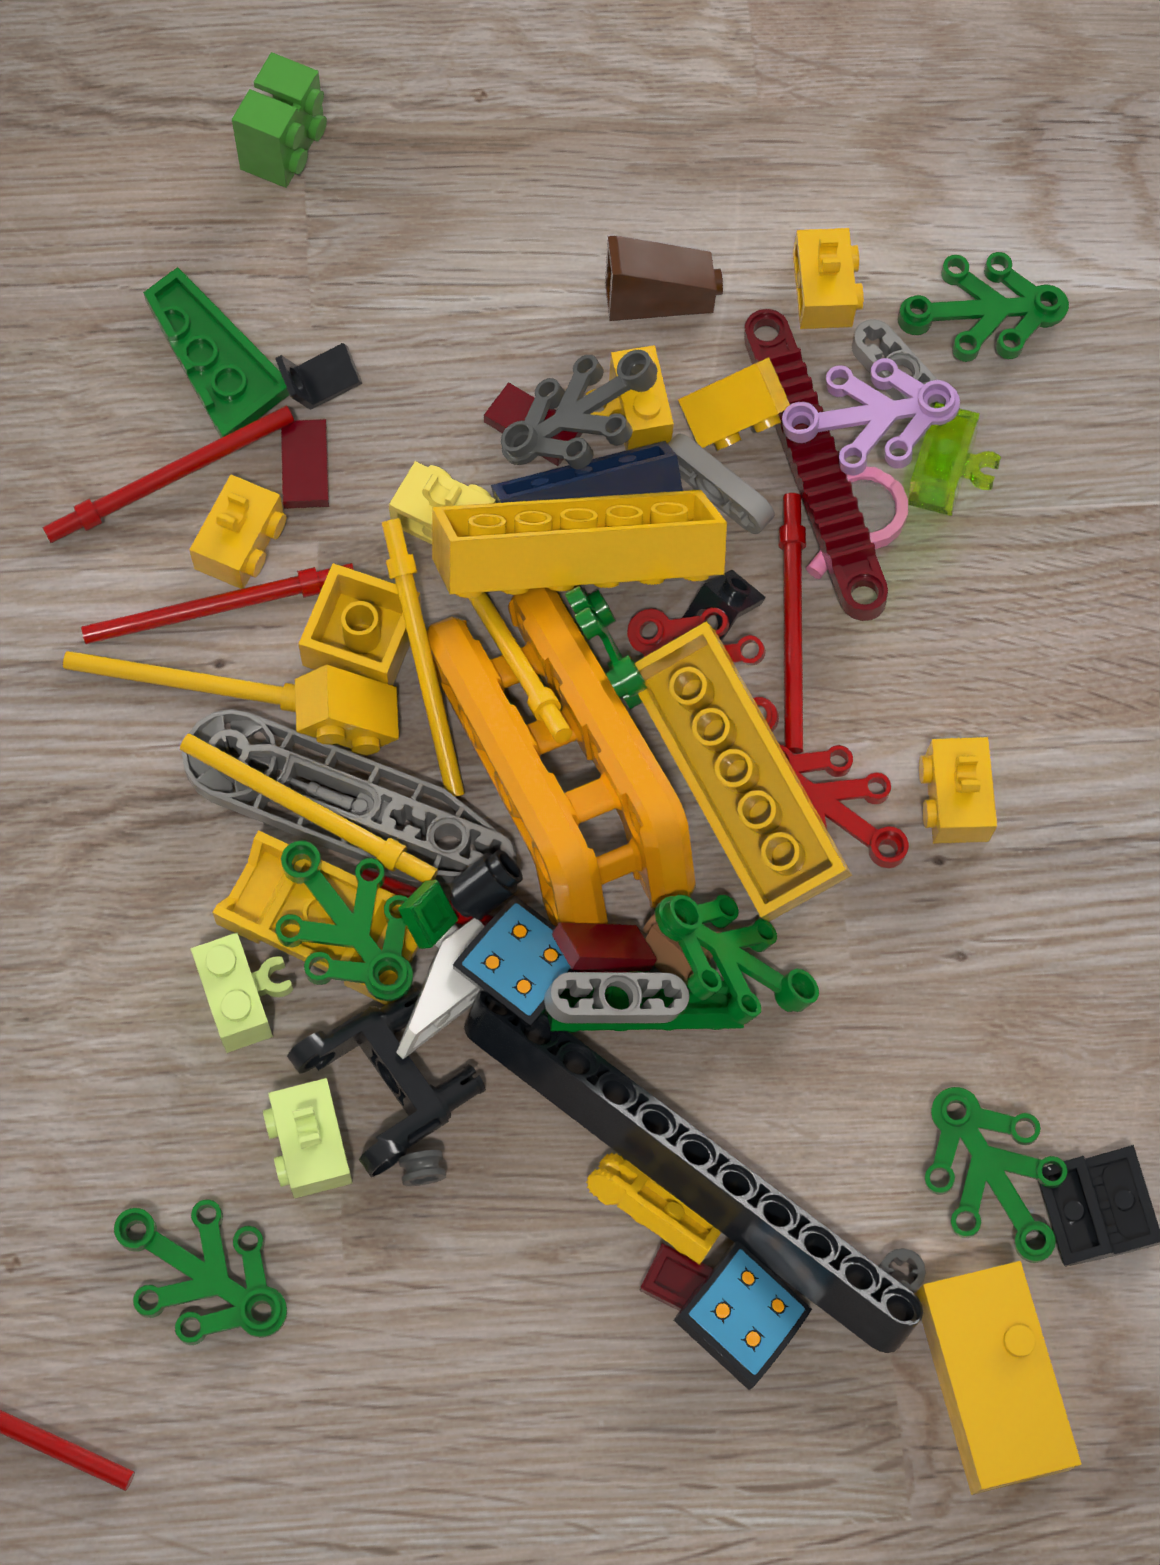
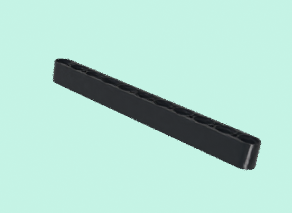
(700, 1174)

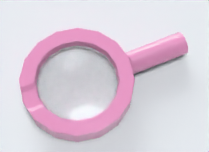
(883, 508)

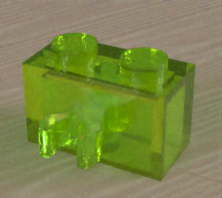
(946, 461)

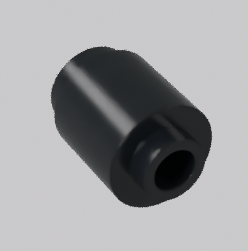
(485, 885)

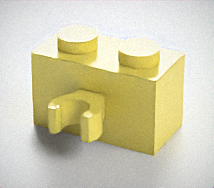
(429, 488)

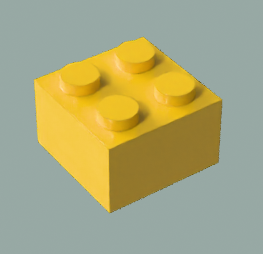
(356, 626)

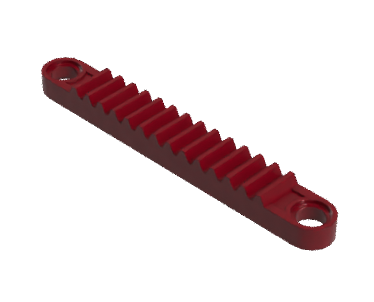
(819, 478)

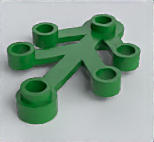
(988, 306)
(594, 618)
(683, 922)
(350, 928)
(990, 1165)
(207, 1277)

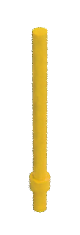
(401, 568)
(182, 679)
(541, 699)
(389, 852)

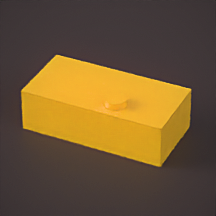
(997, 1378)

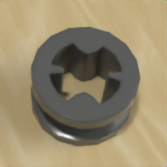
(422, 1167)
(902, 1256)

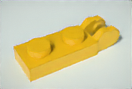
(652, 1206)

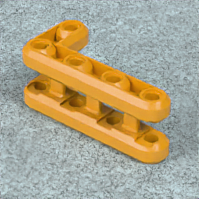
(511, 751)

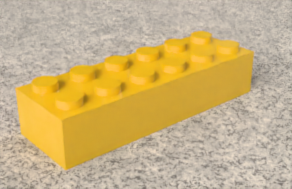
(577, 542)
(739, 773)

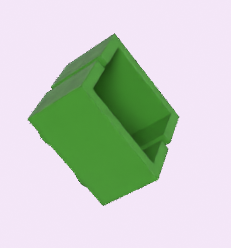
(279, 130)

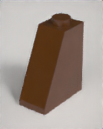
(658, 280)

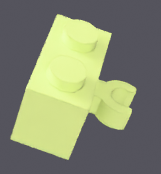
(236, 992)
(308, 1139)

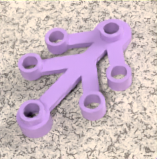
(877, 412)

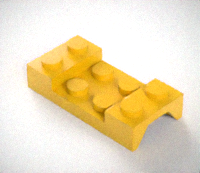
(266, 895)

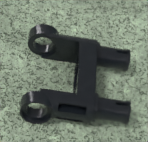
(375, 1034)

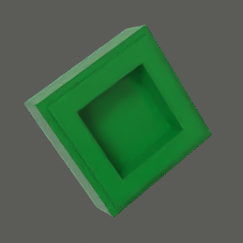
(428, 914)

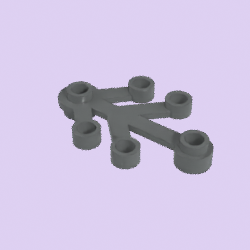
(532, 437)

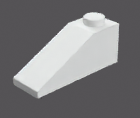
(444, 991)

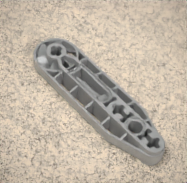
(374, 809)

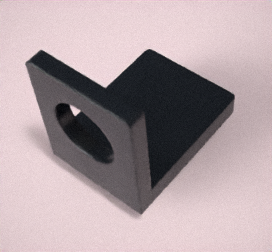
(320, 377)
(729, 594)

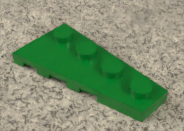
(221, 363)
(697, 1015)

